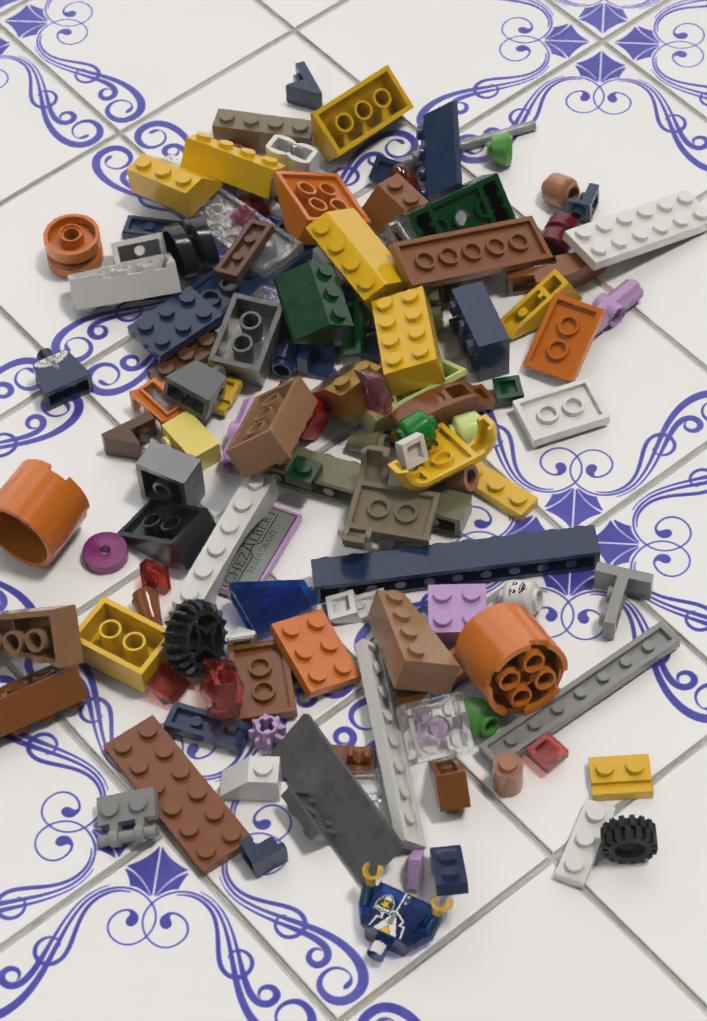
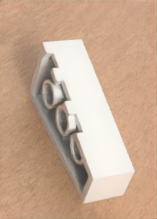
(124, 282)

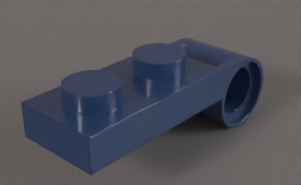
(448, 870)

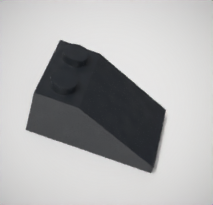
(169, 532)

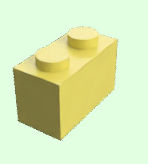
(191, 437)

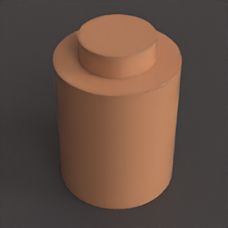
(463, 481)
(507, 774)

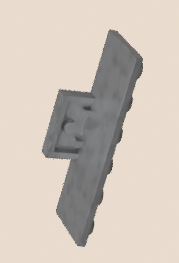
(332, 801)

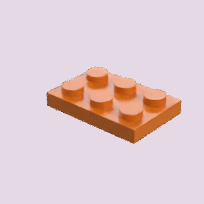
(564, 338)
(315, 653)

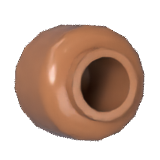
(558, 188)

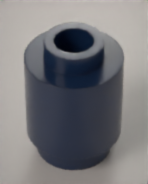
(285, 358)

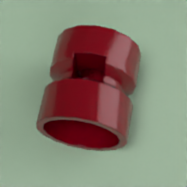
(554, 232)

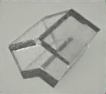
(390, 229)
(370, 781)

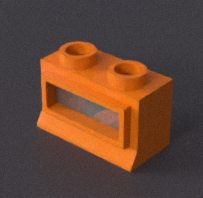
(151, 399)

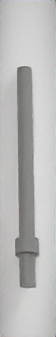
(475, 141)

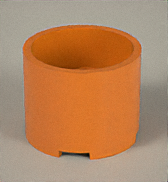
(39, 512)
(510, 659)

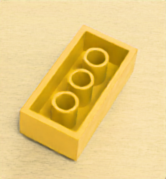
(407, 341)

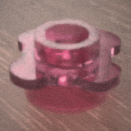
(241, 216)

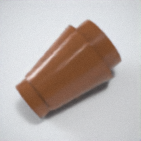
(147, 604)

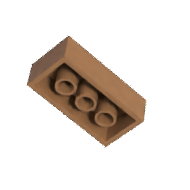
(272, 427)

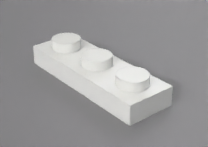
(583, 844)

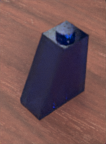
(270, 602)

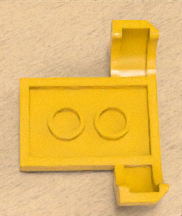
(448, 456)

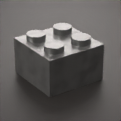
(170, 475)

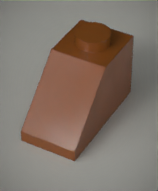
(450, 785)

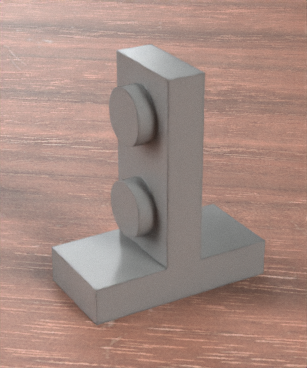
(619, 583)

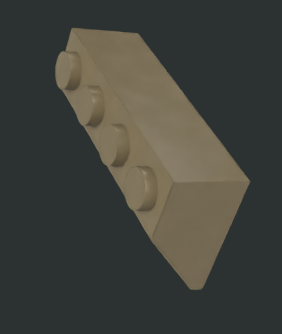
(259, 128)

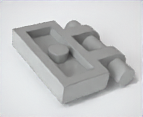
(125, 809)

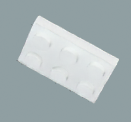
(560, 412)

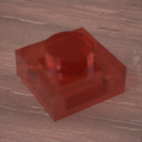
(155, 576)
(547, 752)

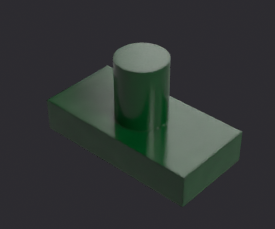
(355, 342)

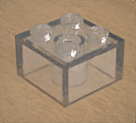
(435, 729)

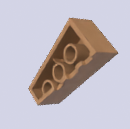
(42, 635)
(409, 645)

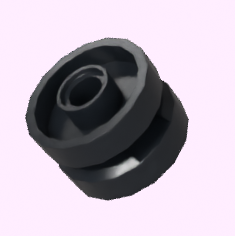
(191, 246)

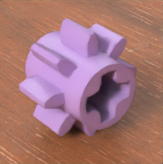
(267, 732)

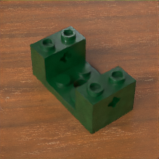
(480, 199)

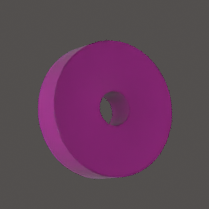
(105, 563)

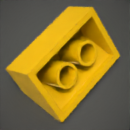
(170, 184)

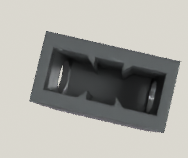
(196, 388)

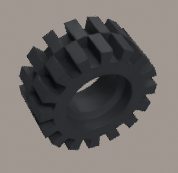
(629, 839)

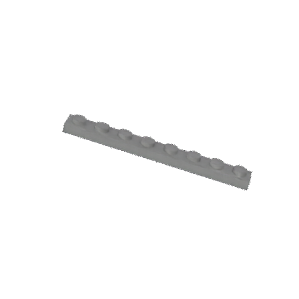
(583, 692)

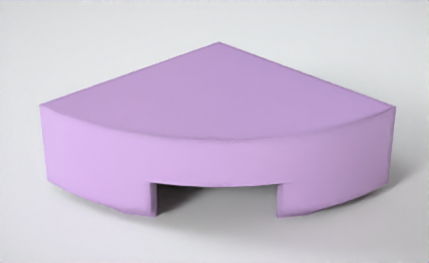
(414, 869)

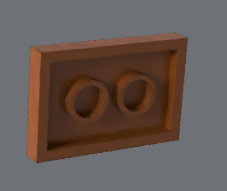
(265, 680)

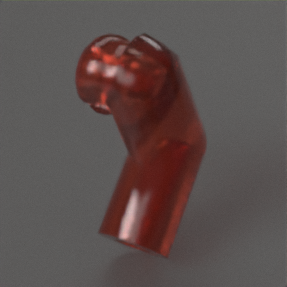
(407, 173)

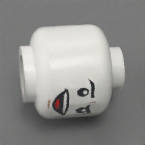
(523, 593)

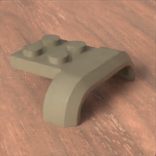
(387, 509)

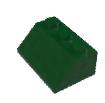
(314, 304)

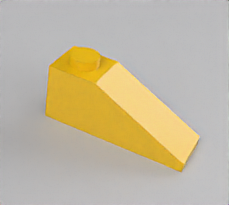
(532, 308)

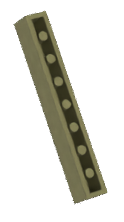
(339, 482)

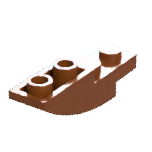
(569, 265)
(447, 402)

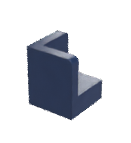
(316, 361)
(263, 856)

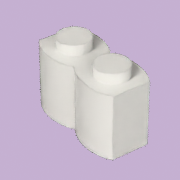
(294, 155)

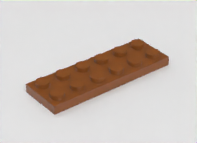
(471, 253)
(186, 801)

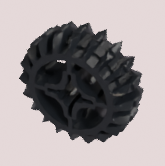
(194, 635)

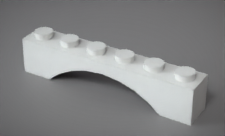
(245, 510)

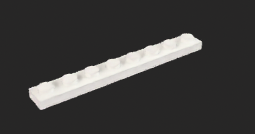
(390, 746)

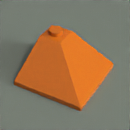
(308, 196)

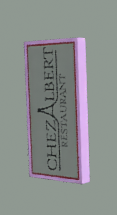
(262, 548)

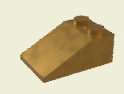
(344, 392)

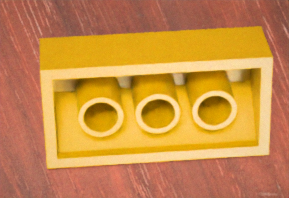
(358, 113)
(231, 164)
(357, 255)

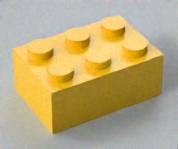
(122, 643)

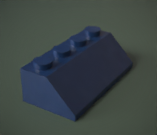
(439, 152)

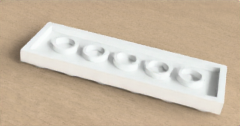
(638, 230)

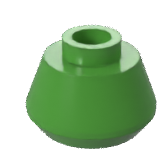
(501, 149)

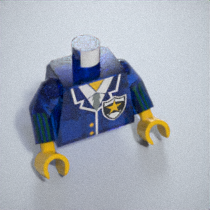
(396, 919)

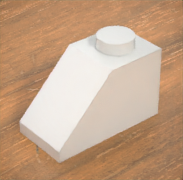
(253, 780)

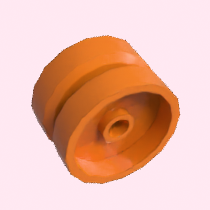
(73, 244)

